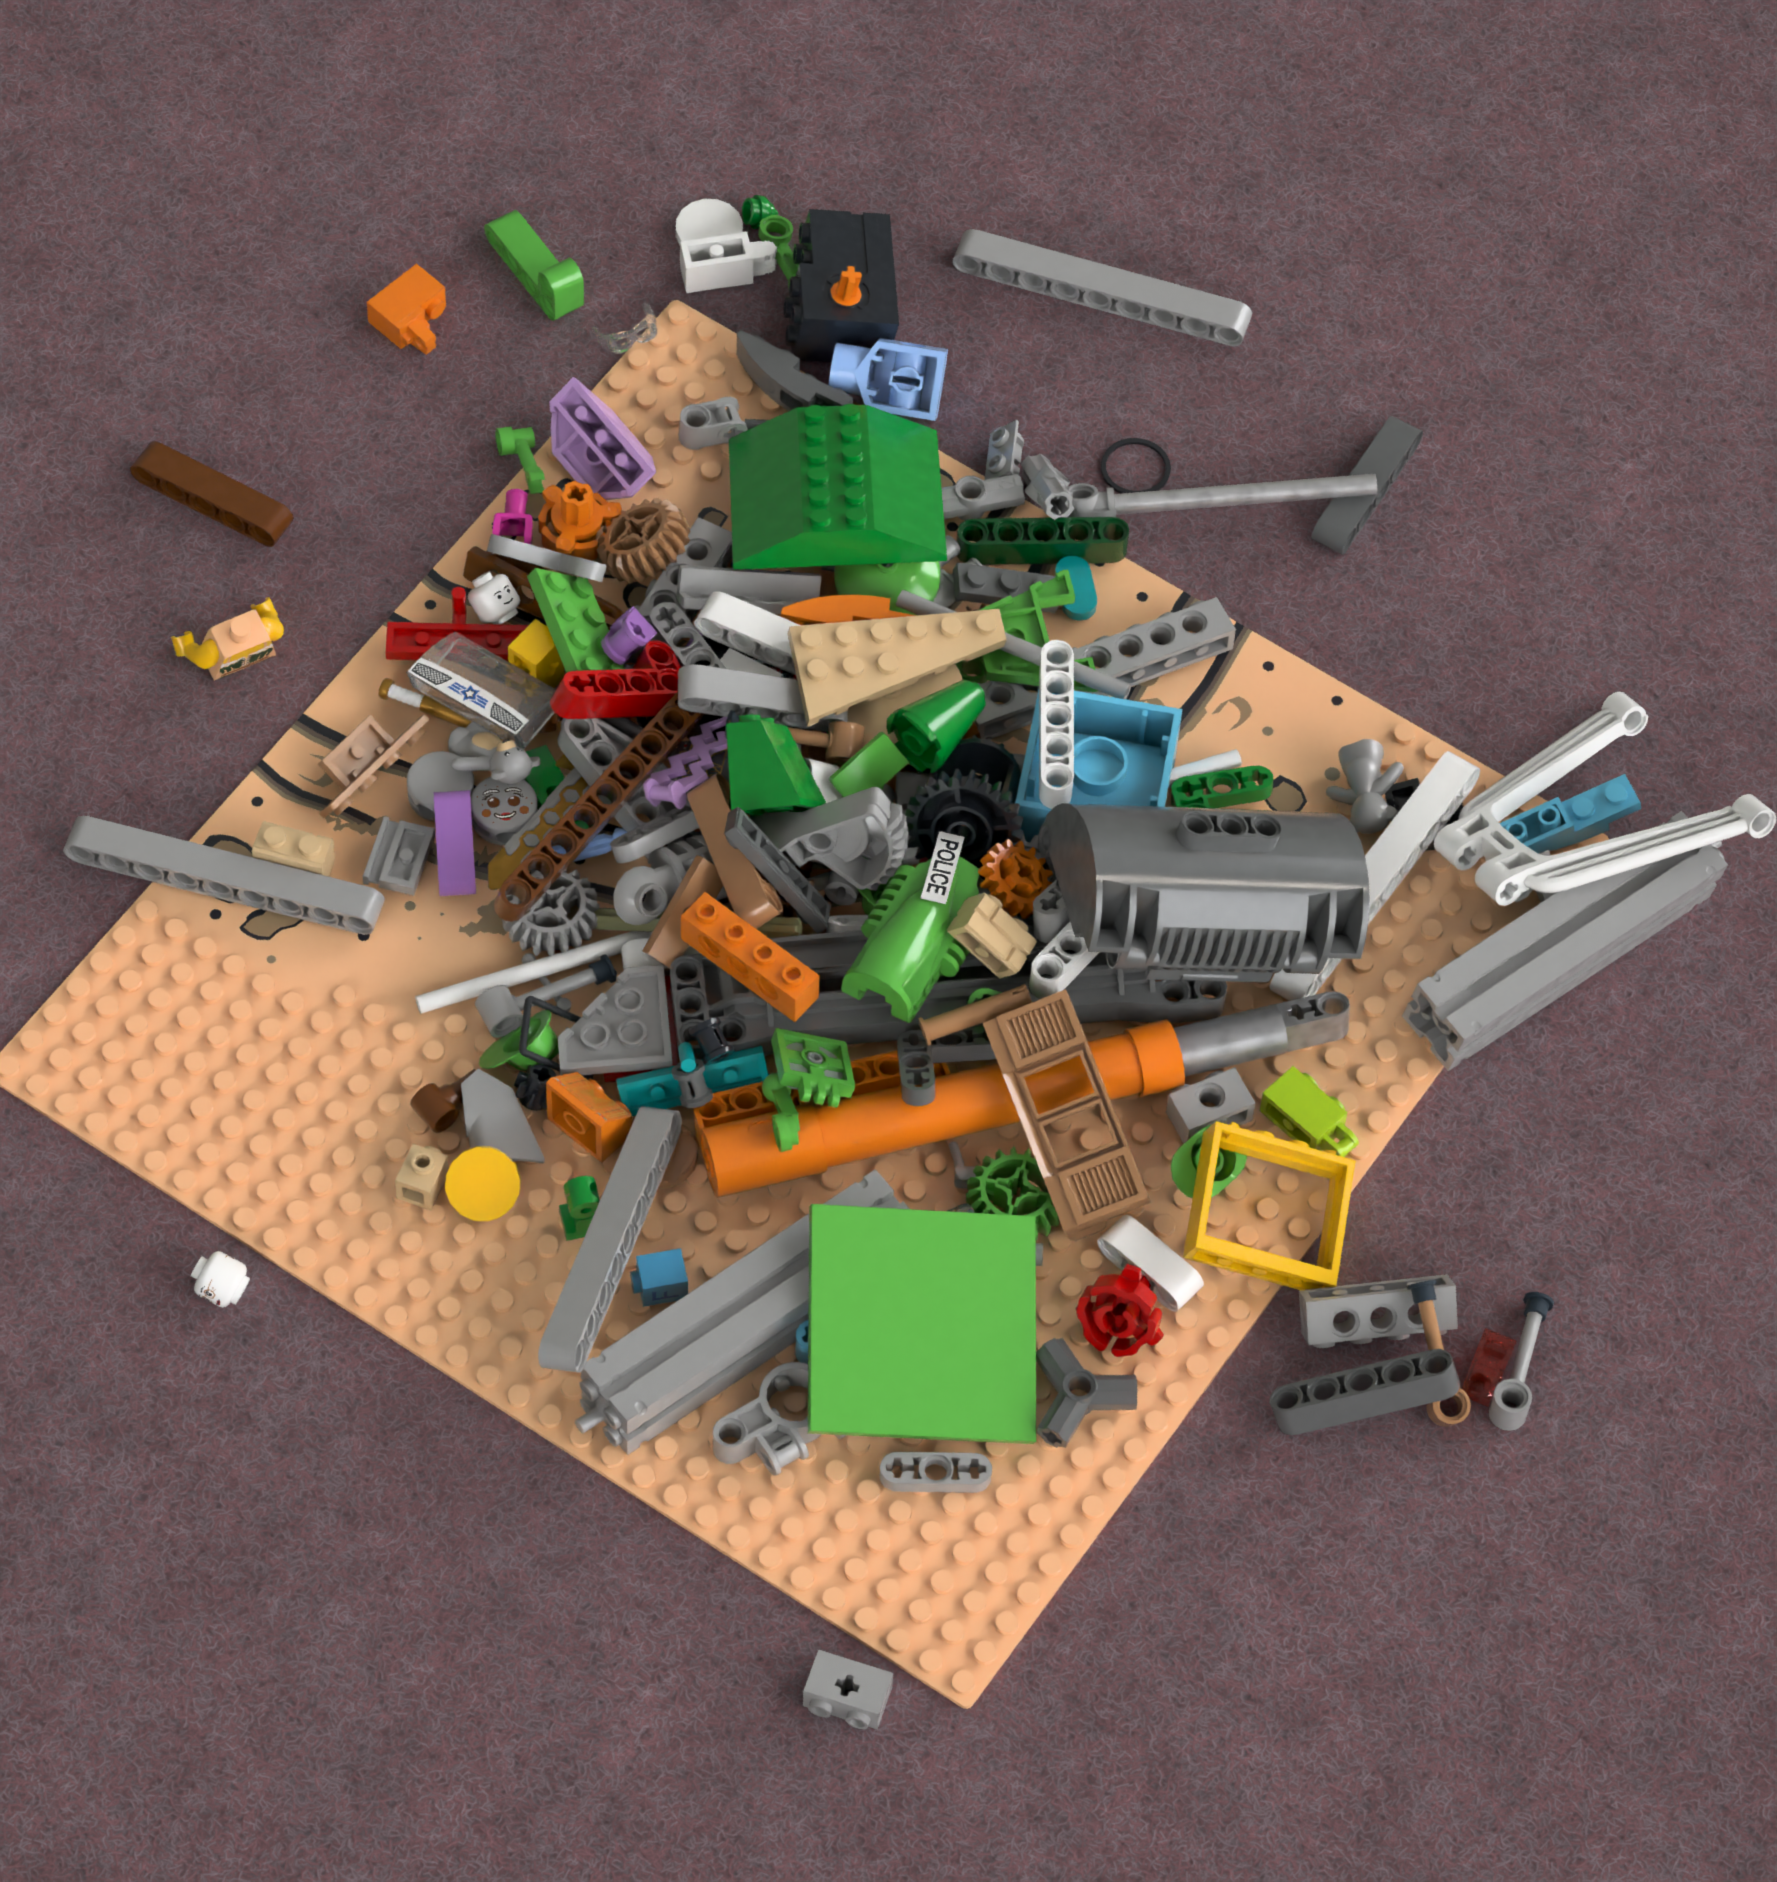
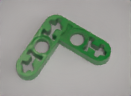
(1247, 794)

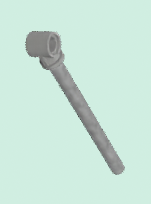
(1091, 503)

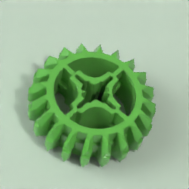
(1000, 1180)

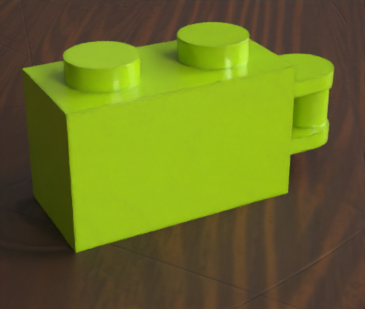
(1307, 1113)

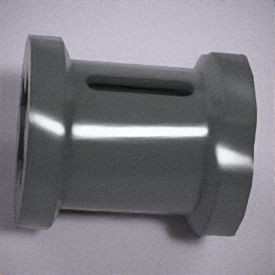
(692, 1085)

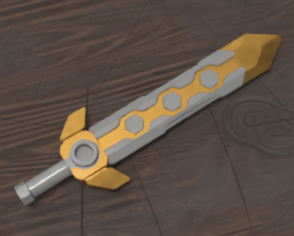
(540, 824)

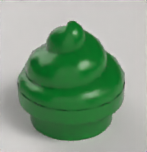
(756, 209)

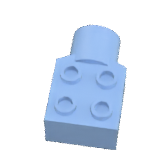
(892, 376)

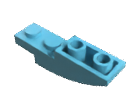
(1576, 819)

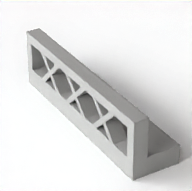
(758, 587)

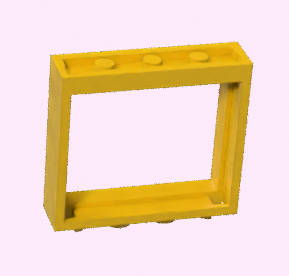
(1252, 1261)

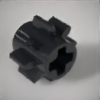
(533, 1086)

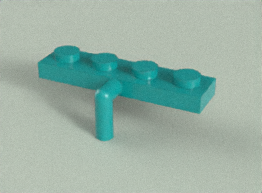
(662, 1091)

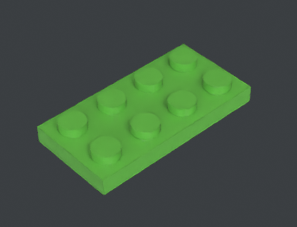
(572, 619)

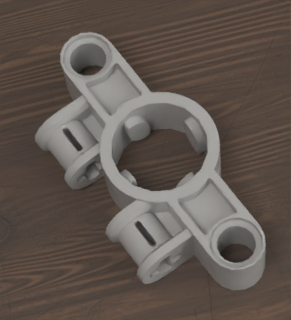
(762, 1428)

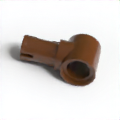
(439, 1105)

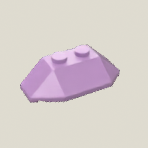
(597, 444)

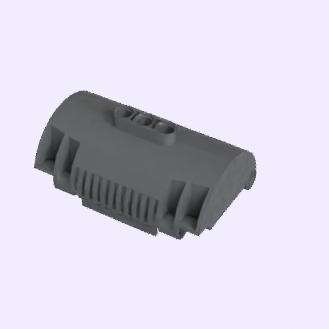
(1210, 888)

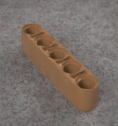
(747, 889)

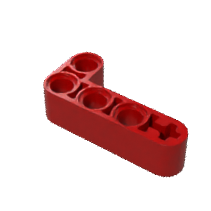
(620, 691)

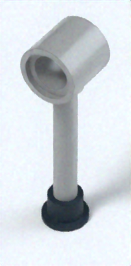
(503, 1010)
(1514, 1389)

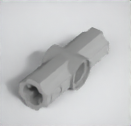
(1047, 486)
(985, 495)

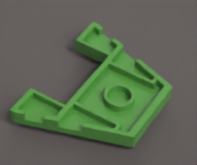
(1024, 620)

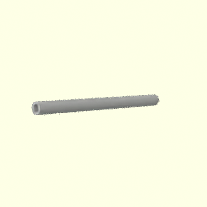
(1024, 649)

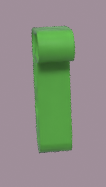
(552, 284)

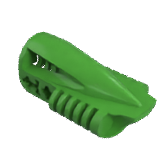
(910, 940)

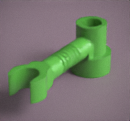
(519, 442)

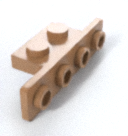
(360, 755)

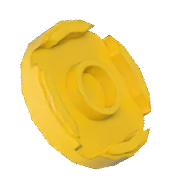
(482, 1183)

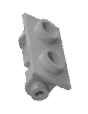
(1004, 451)

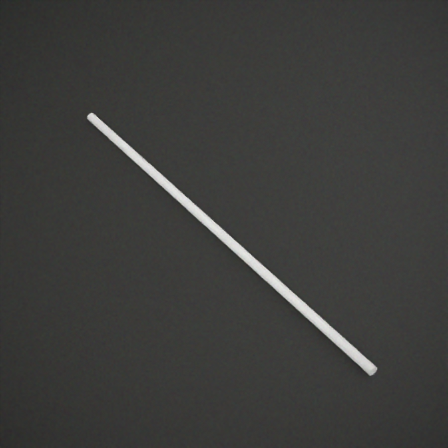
(612, 946)

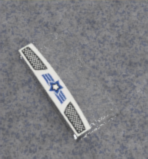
(483, 688)

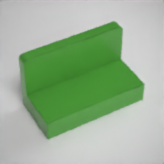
(869, 766)

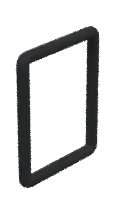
(525, 1028)

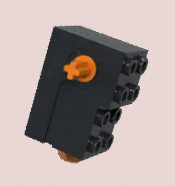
(841, 284)

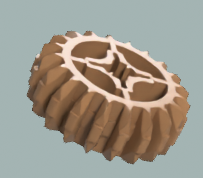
(643, 540)

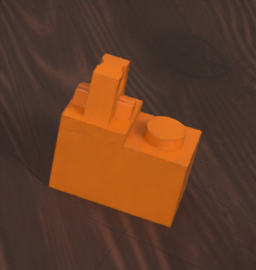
(406, 306)

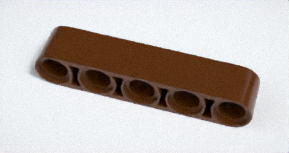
(211, 493)

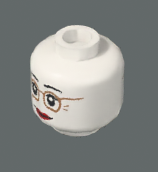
(220, 1279)

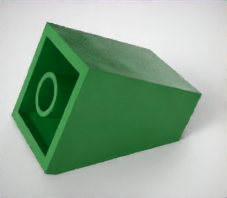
(768, 769)

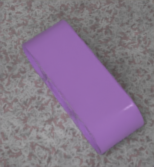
(454, 843)

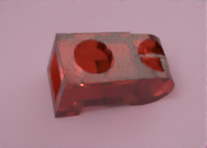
(1488, 1366)

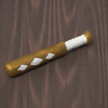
(423, 702)

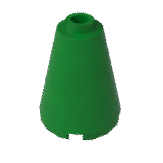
(936, 724)

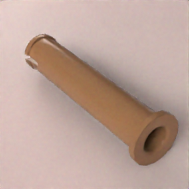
(973, 1013)

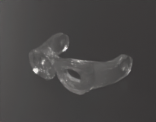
(609, 340)

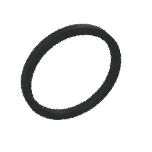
(1158, 449)

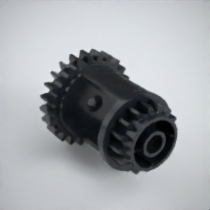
(961, 797)

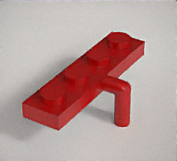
(413, 639)

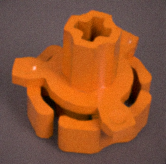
(575, 516)

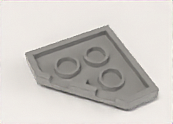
(621, 1028)

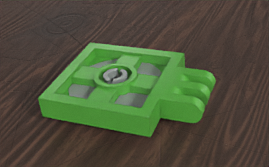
(813, 1066)

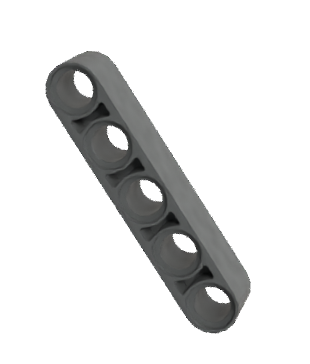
(1386, 459)
(1365, 1392)

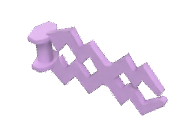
(660, 785)

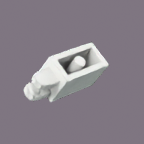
(724, 261)

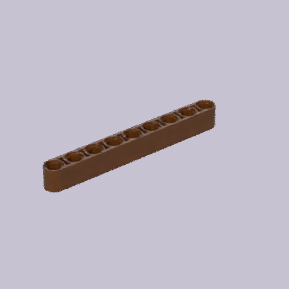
(594, 812)

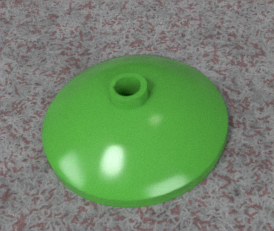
(888, 582)

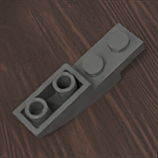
(780, 376)

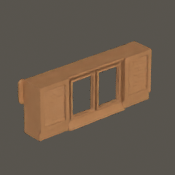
(1095, 1183)

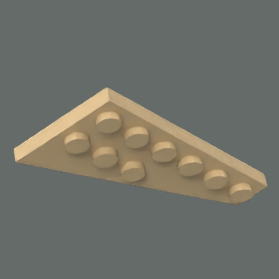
(875, 657)

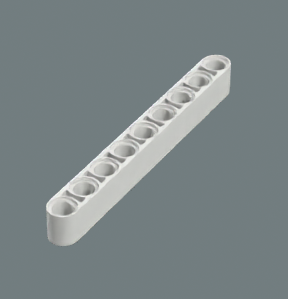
(1398, 852)

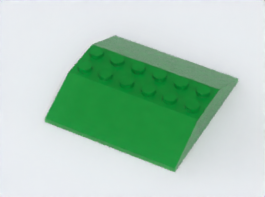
(835, 490)

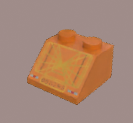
(587, 1114)

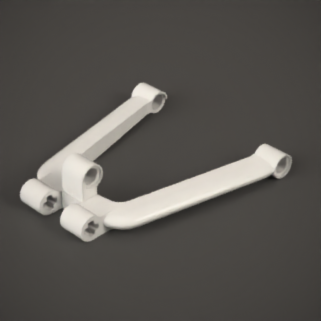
(1516, 870)

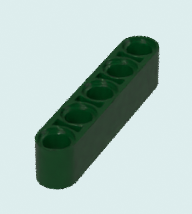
(1057, 537)

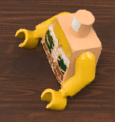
(234, 642)

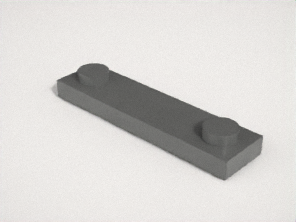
(777, 869)

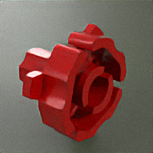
(1123, 1309)

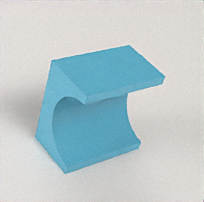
(1119, 756)

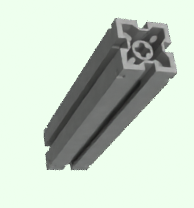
(1555, 950)
(709, 1334)

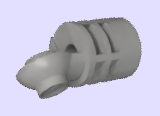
(659, 881)

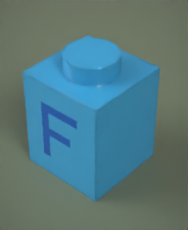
(660, 1277)

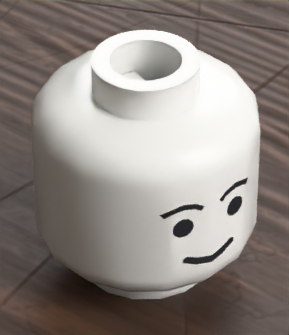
(493, 598)

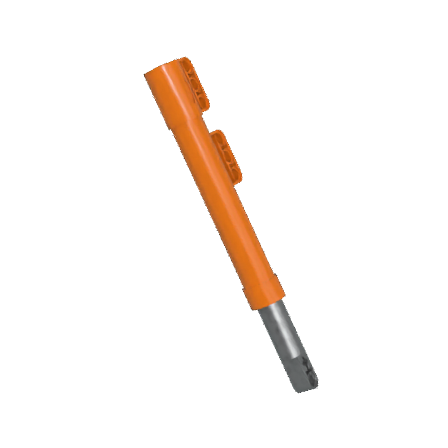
(875, 1121)

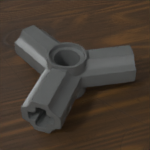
(1067, 1409)

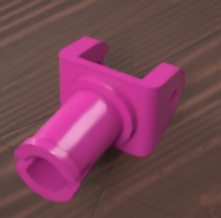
(514, 519)

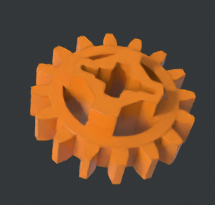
(1014, 876)

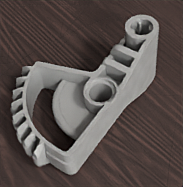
(839, 835)

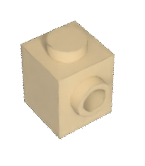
(422, 1176)

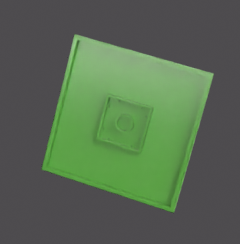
(921, 1324)

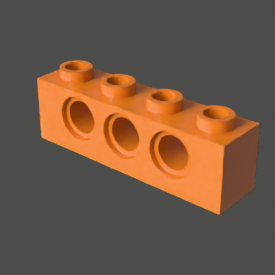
(749, 957)

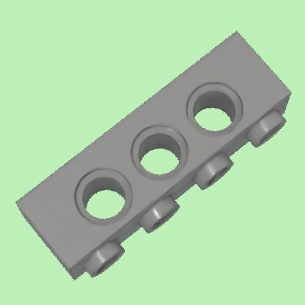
(1322, 1304)

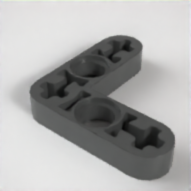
(912, 1052)

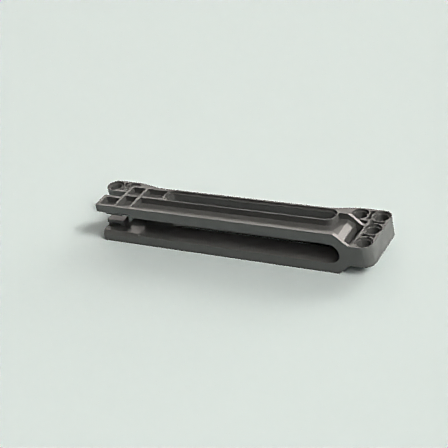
(1096, 994)

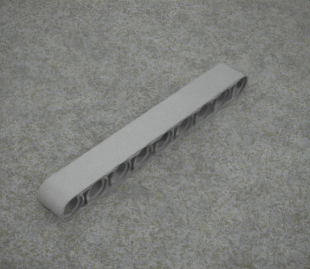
(1102, 287)
(224, 875)
(610, 1240)

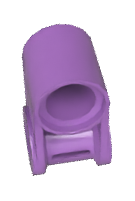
(627, 636)

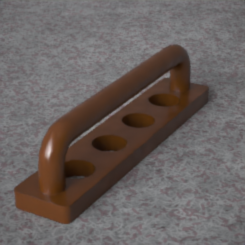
(482, 561)

